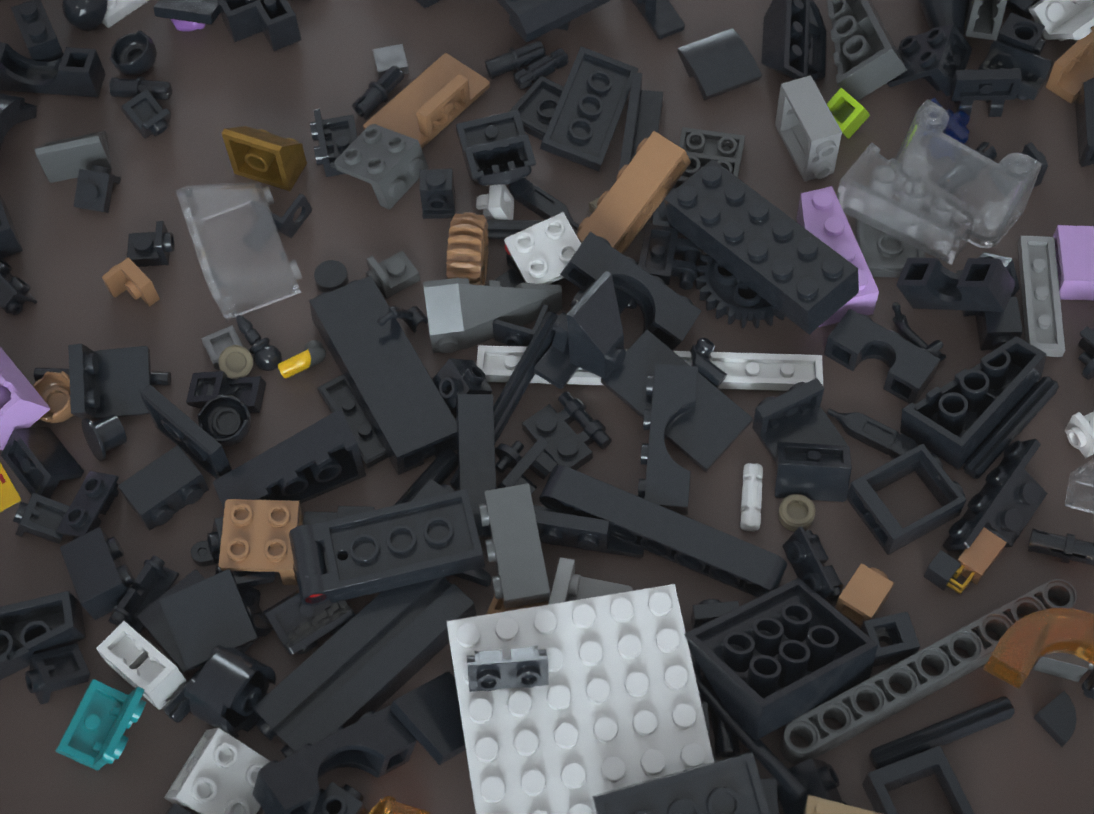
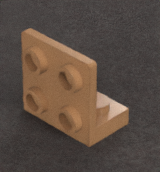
(258, 536)

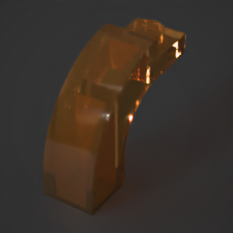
(1038, 635)

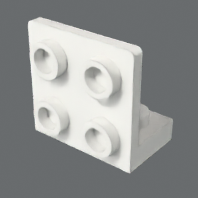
(1064, 18)
(543, 249)
(218, 776)

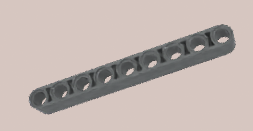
(911, 675)

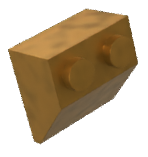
(264, 156)

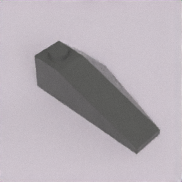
(465, 313)

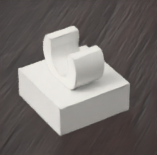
(497, 204)

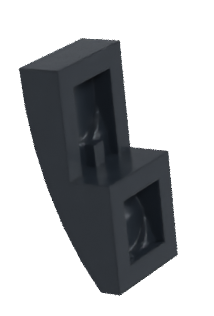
(211, 384)

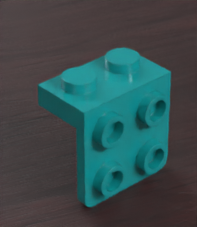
(99, 725)

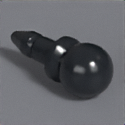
(266, 355)

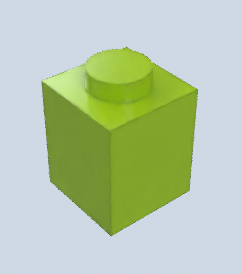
(847, 112)

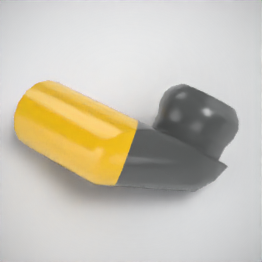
(313, 355)

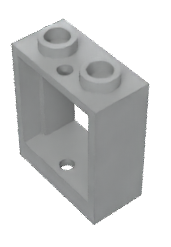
(808, 128)

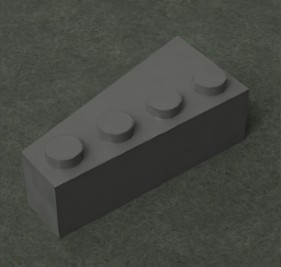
(862, 48)

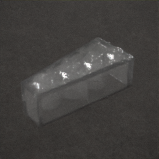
(903, 206)

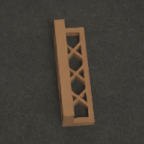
(1073, 69)

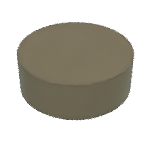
(235, 361)
(796, 511)

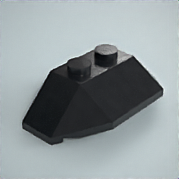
(794, 39)

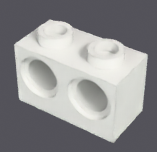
(141, 665)

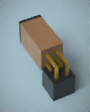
(971, 564)

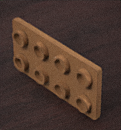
(432, 100)

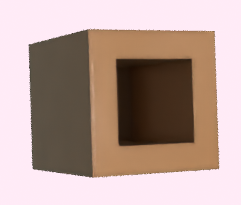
(864, 595)

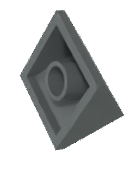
(65, 157)

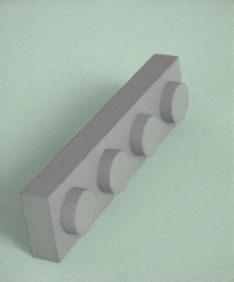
(1041, 294)

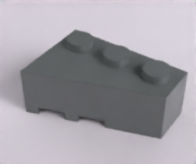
(514, 546)

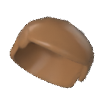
(56, 393)

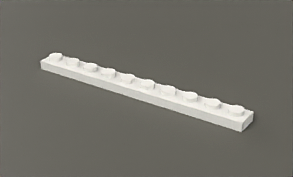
(744, 370)

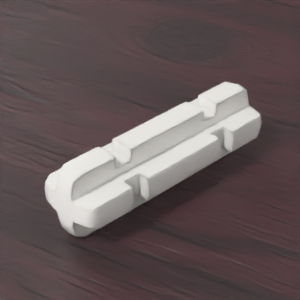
(751, 497)

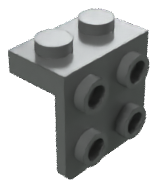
(384, 160)

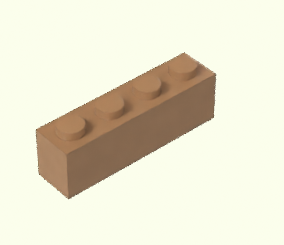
(636, 192)

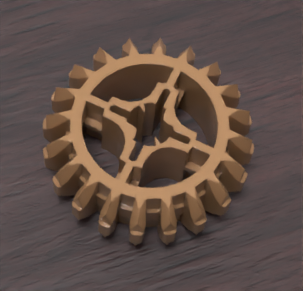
(468, 248)

